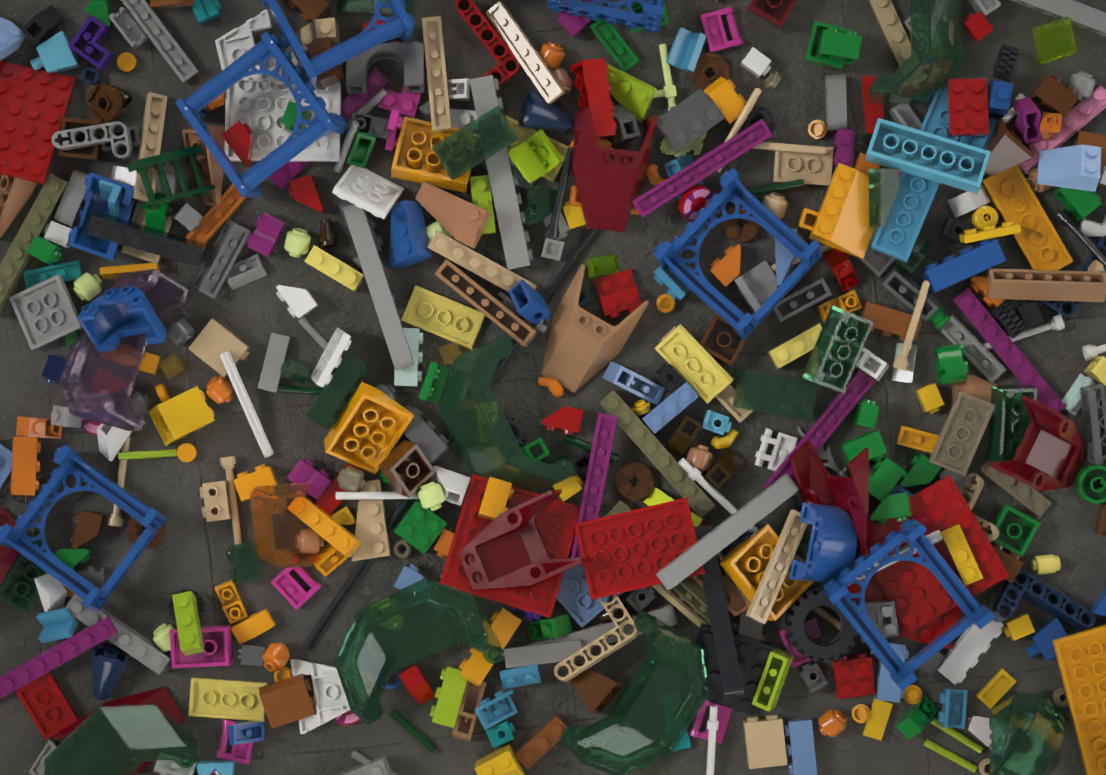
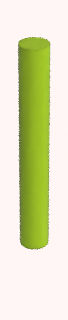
(147, 454)
(957, 735)
(949, 755)

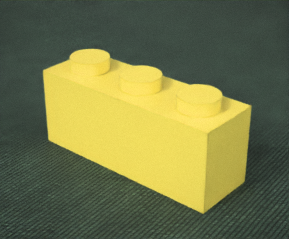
(334, 268)
(795, 346)

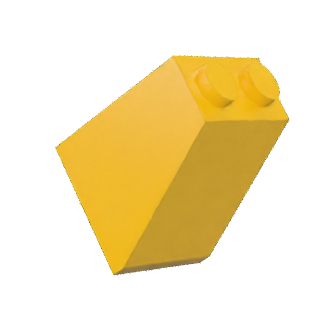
(181, 415)
(499, 763)

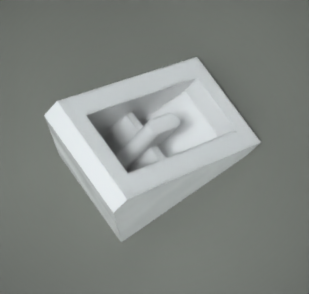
(459, 89)
(968, 201)
(51, 592)

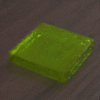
(1054, 40)

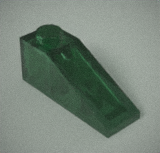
(882, 193)

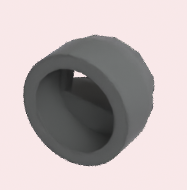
(425, 108)

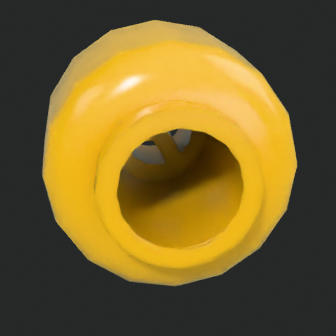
(978, 219)

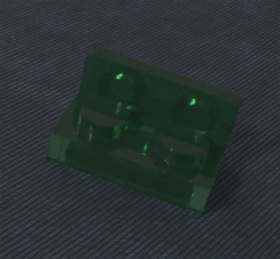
(244, 562)

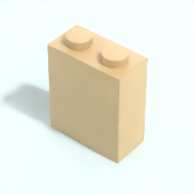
(215, 340)
(765, 741)

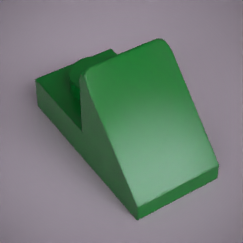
(360, 149)

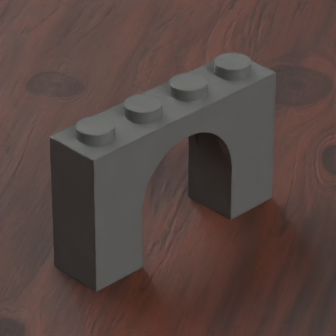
(409, 55)

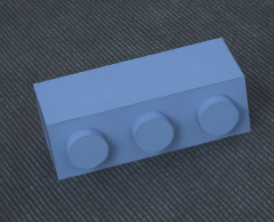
(670, 407)
(885, 687)
(801, 747)

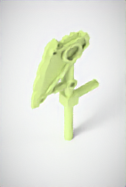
(669, 93)

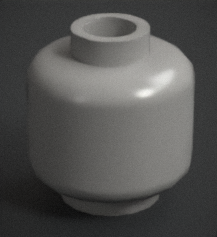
(1082, 84)

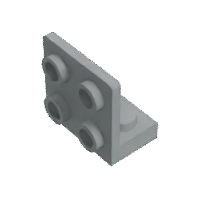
(757, 285)

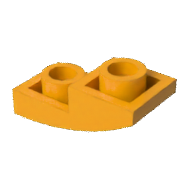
(847, 302)
(231, 601)
(253, 626)

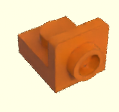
(1050, 124)

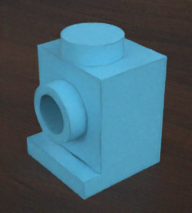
(710, 417)

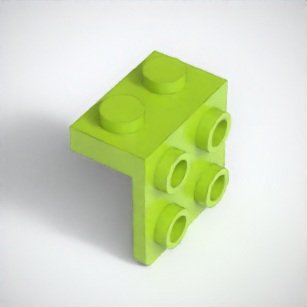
(535, 156)

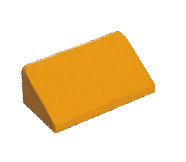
(328, 559)

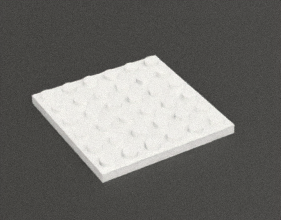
(263, 107)

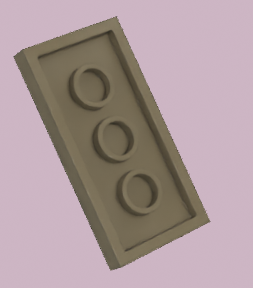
(961, 433)

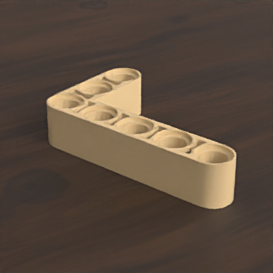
(602, 642)

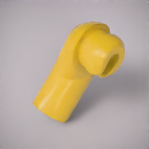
(724, 442)

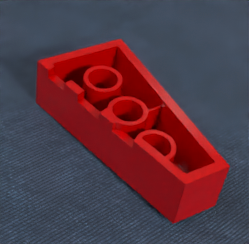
(595, 94)

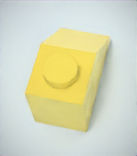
(1097, 370)

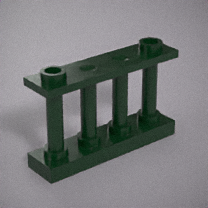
(158, 163)

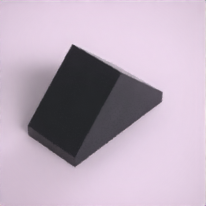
(581, 463)

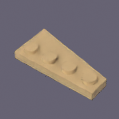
(371, 526)

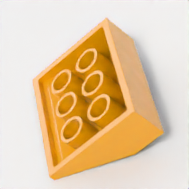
(418, 162)
(845, 213)
(367, 428)
(748, 563)

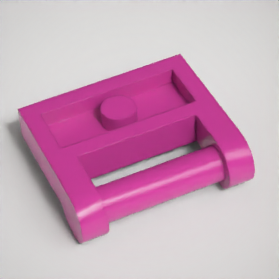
(715, 30)
(291, 589)
(722, 716)
(239, 753)

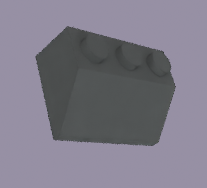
(689, 120)

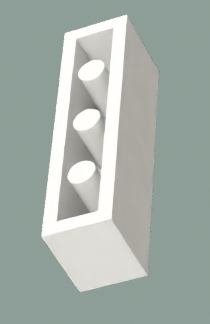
(967, 649)

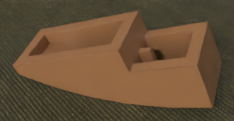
(467, 716)

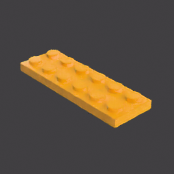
(1019, 204)

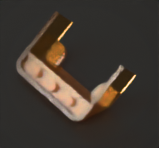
(264, 503)

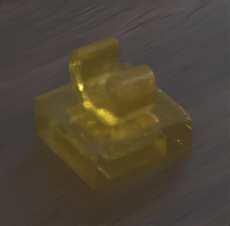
(450, 352)
(171, 366)

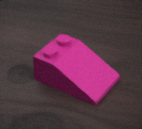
(217, 648)

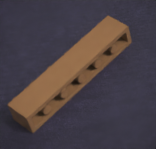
(1046, 285)
(486, 303)

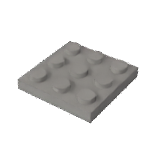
(45, 312)

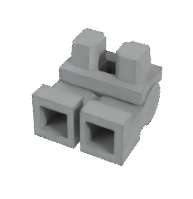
(886, 617)

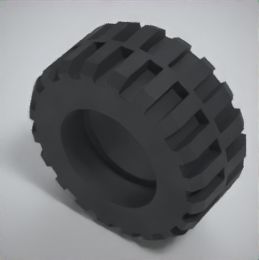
(803, 643)

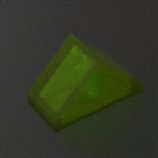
(601, 266)

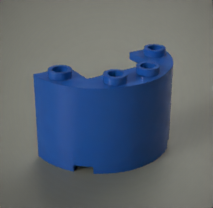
(93, 244)
(118, 315)
(830, 546)

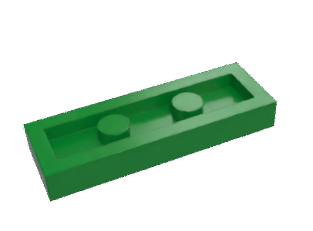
(614, 44)

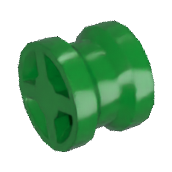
(938, 318)

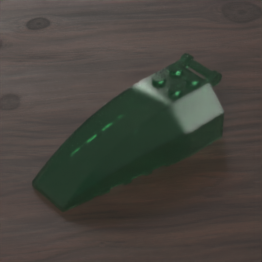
(1026, 735)

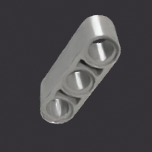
(836, 101)
(72, 200)

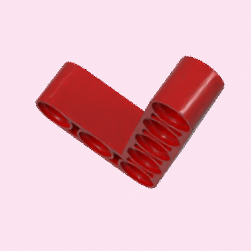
(490, 45)

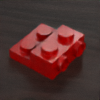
(618, 293)
(854, 676)

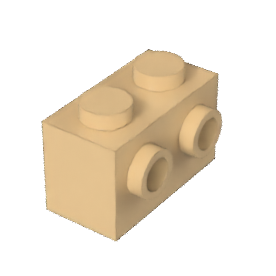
(215, 500)

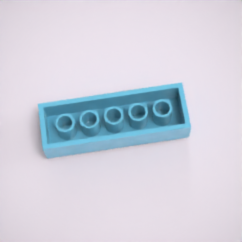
(927, 155)

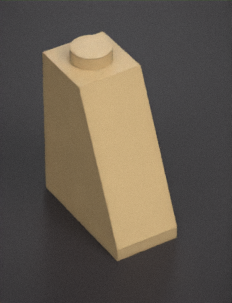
(320, 29)

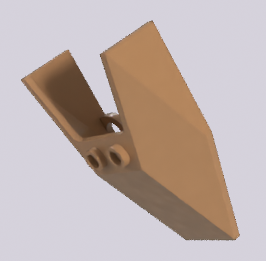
(582, 342)

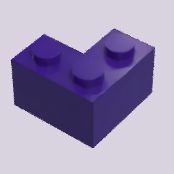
(88, 40)

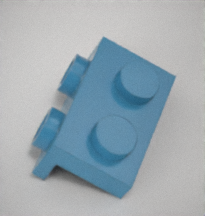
(676, 288)
(520, 676)
(953, 708)
(496, 710)

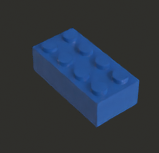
(967, 264)

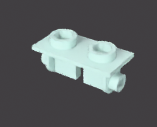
(1073, 397)

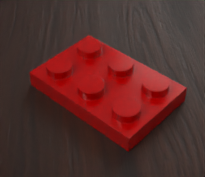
(968, 107)
(47, 705)

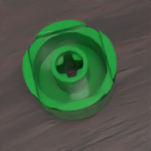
(950, 364)
(1084, 484)

